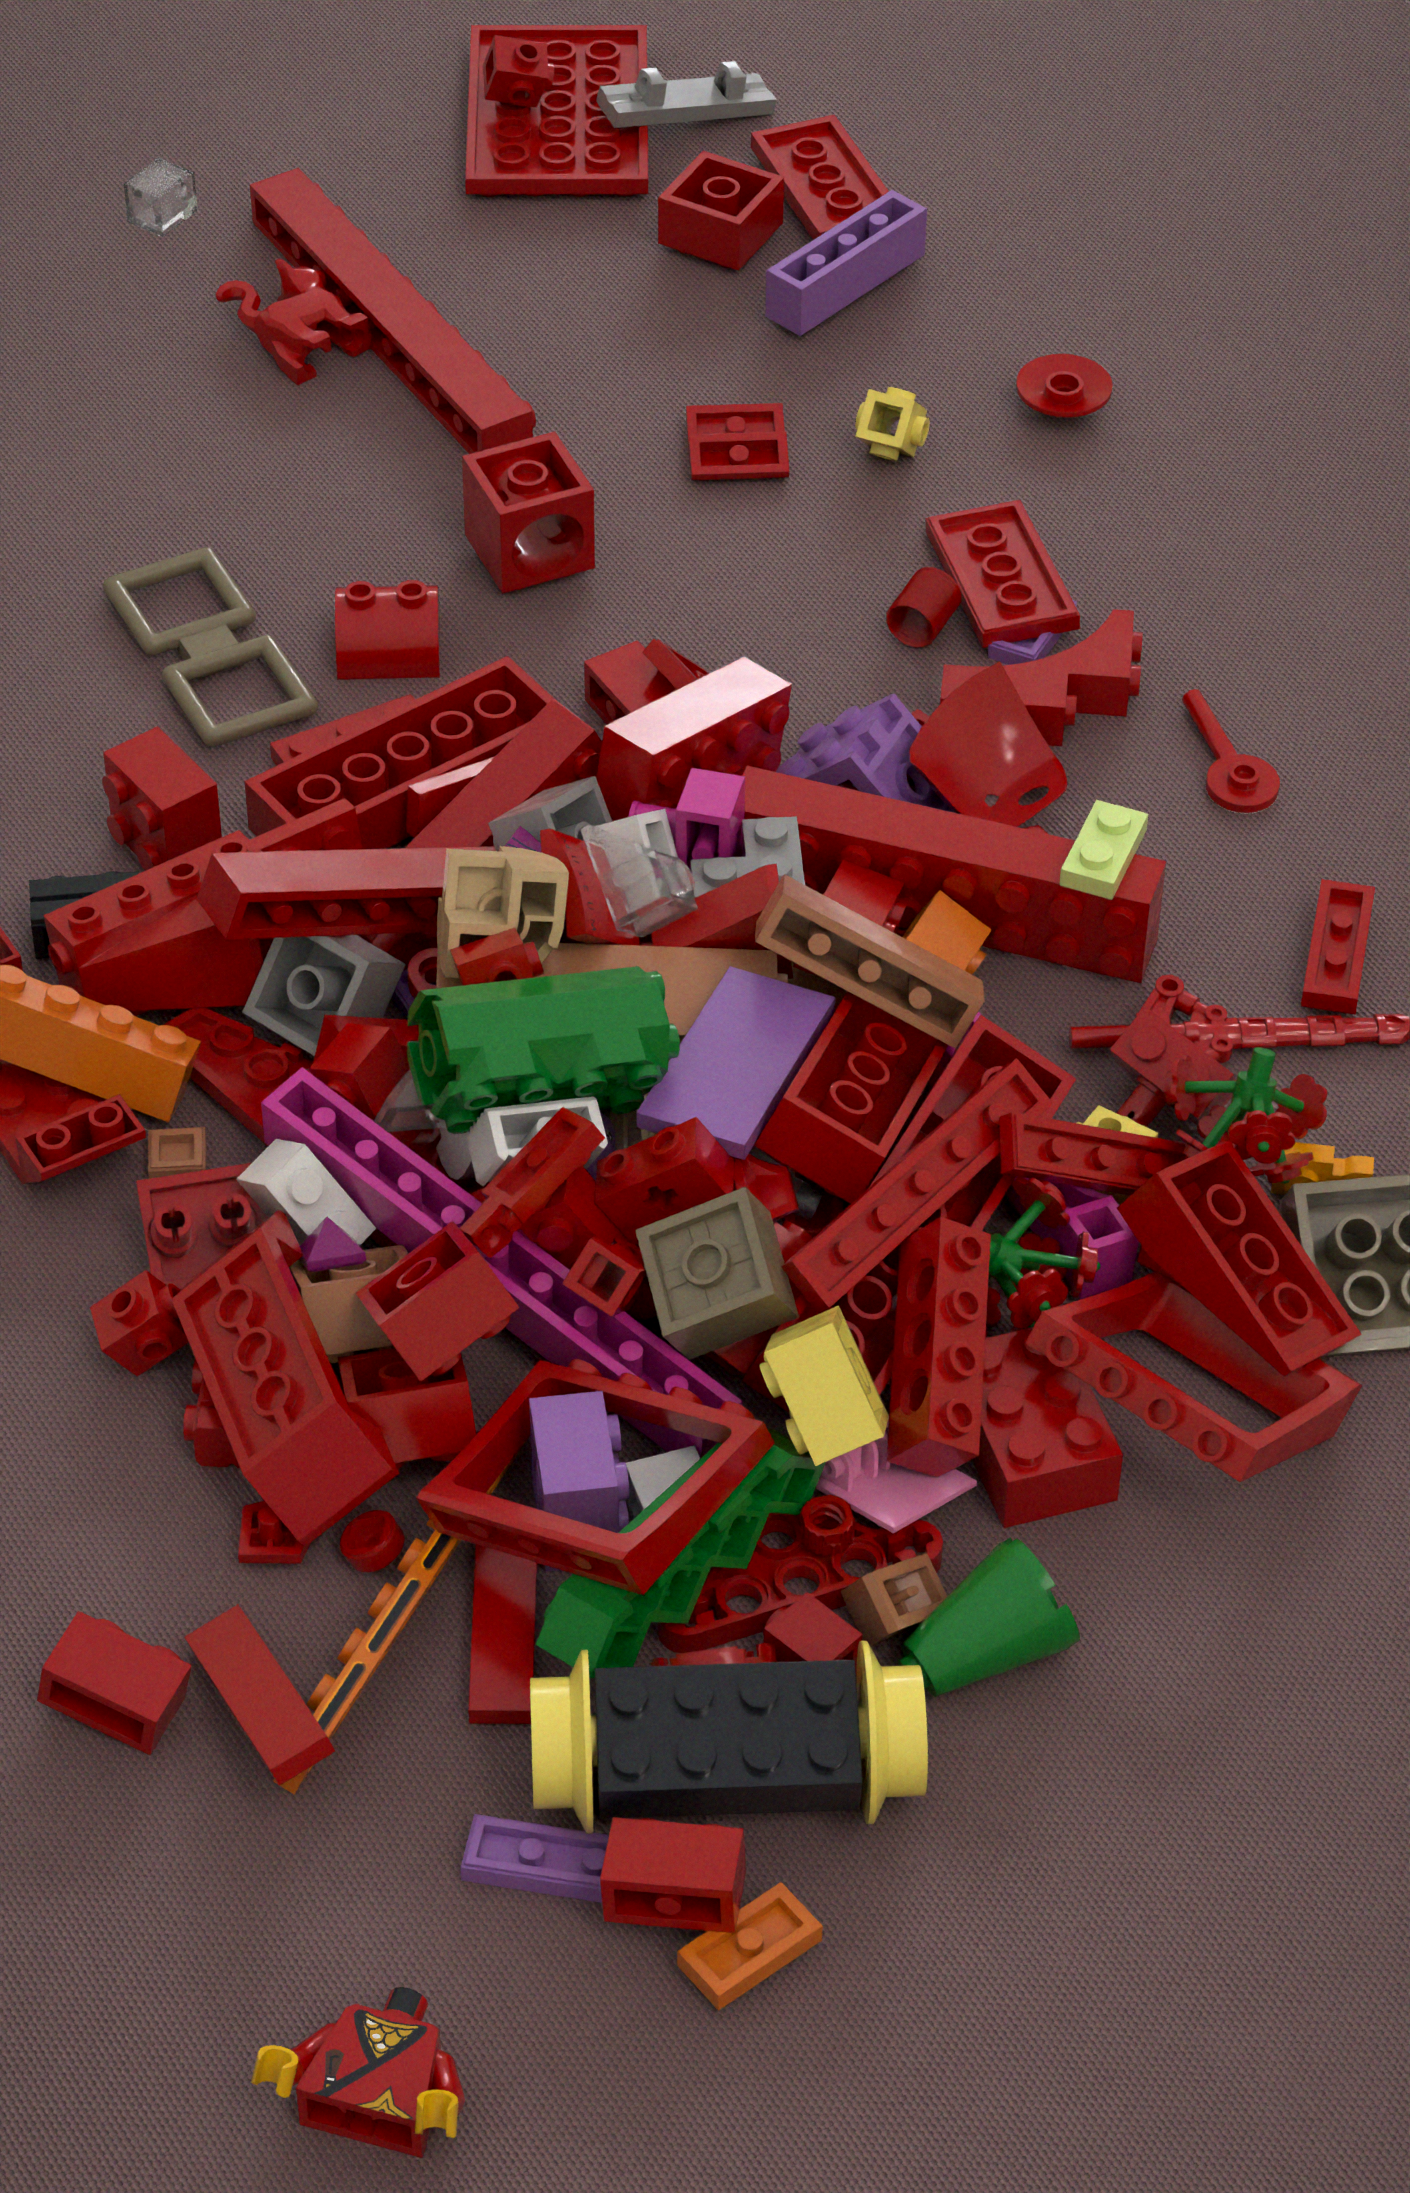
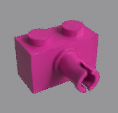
(706, 817)

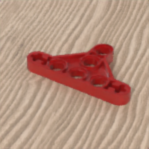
(772, 1569)

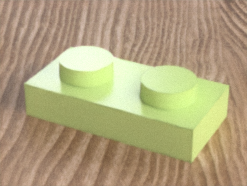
(1104, 849)

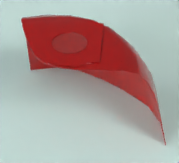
(985, 746)

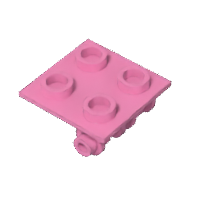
(887, 1491)

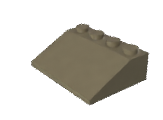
(1362, 1249)

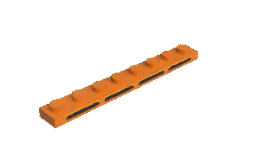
(392, 1611)

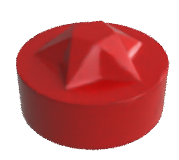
(372, 1541)

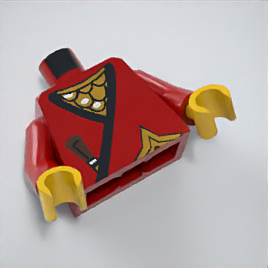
(371, 2076)

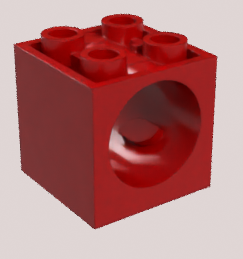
(528, 512)

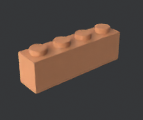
(869, 961)

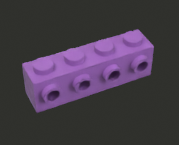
(845, 262)

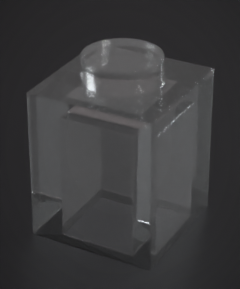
(160, 197)

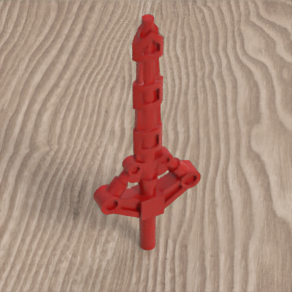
(1219, 1035)

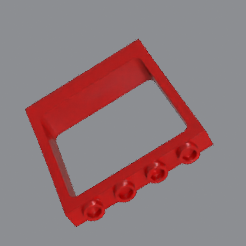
(1307, 1400)
(630, 1560)

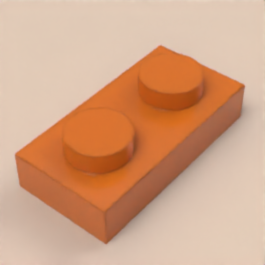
(766, 1938)

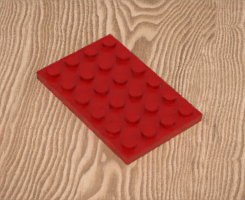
(568, 138)

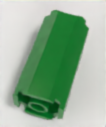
(541, 1042)

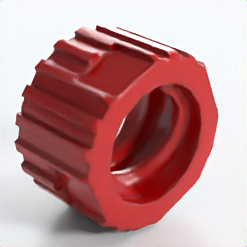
(820, 1510)

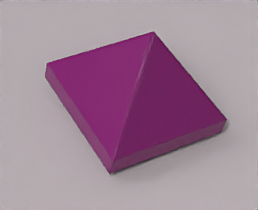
(330, 1248)

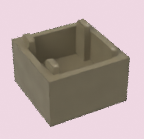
(716, 1273)

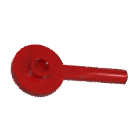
(1234, 780)

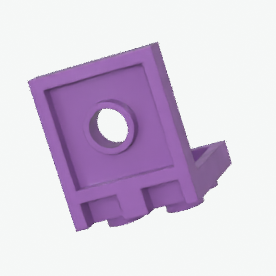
(867, 749)

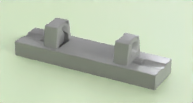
(686, 100)

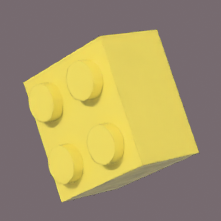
(824, 1386)

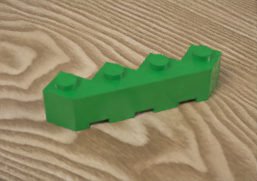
(615, 1620)

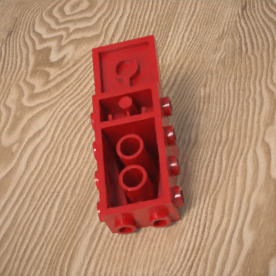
(155, 945)

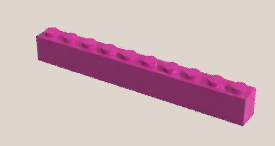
(415, 1200)

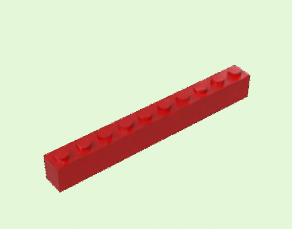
(404, 327)

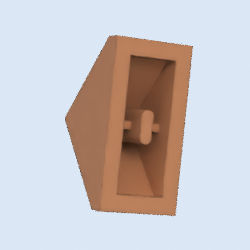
(894, 1598)

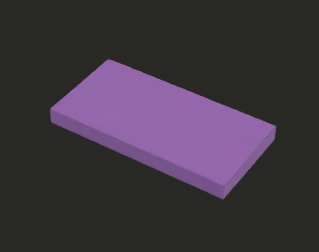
(738, 1059)

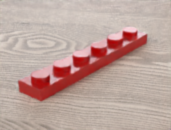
(912, 1189)

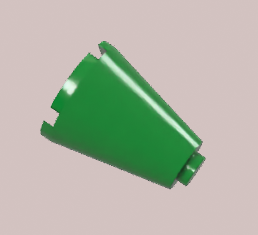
(991, 1623)

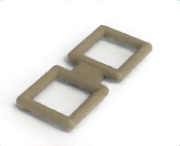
(210, 647)

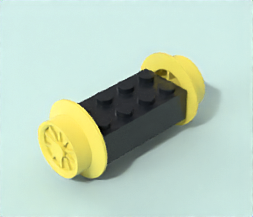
(729, 1738)

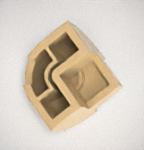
(499, 892)

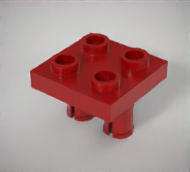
(194, 1220)

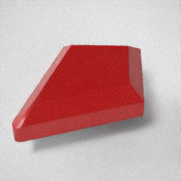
(267, 1538)

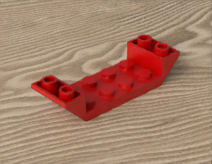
(52, 1124)
(277, 1385)

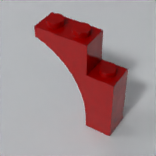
(1082, 679)

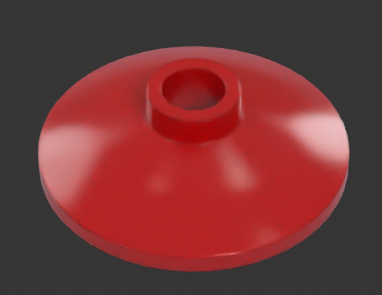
(1064, 385)

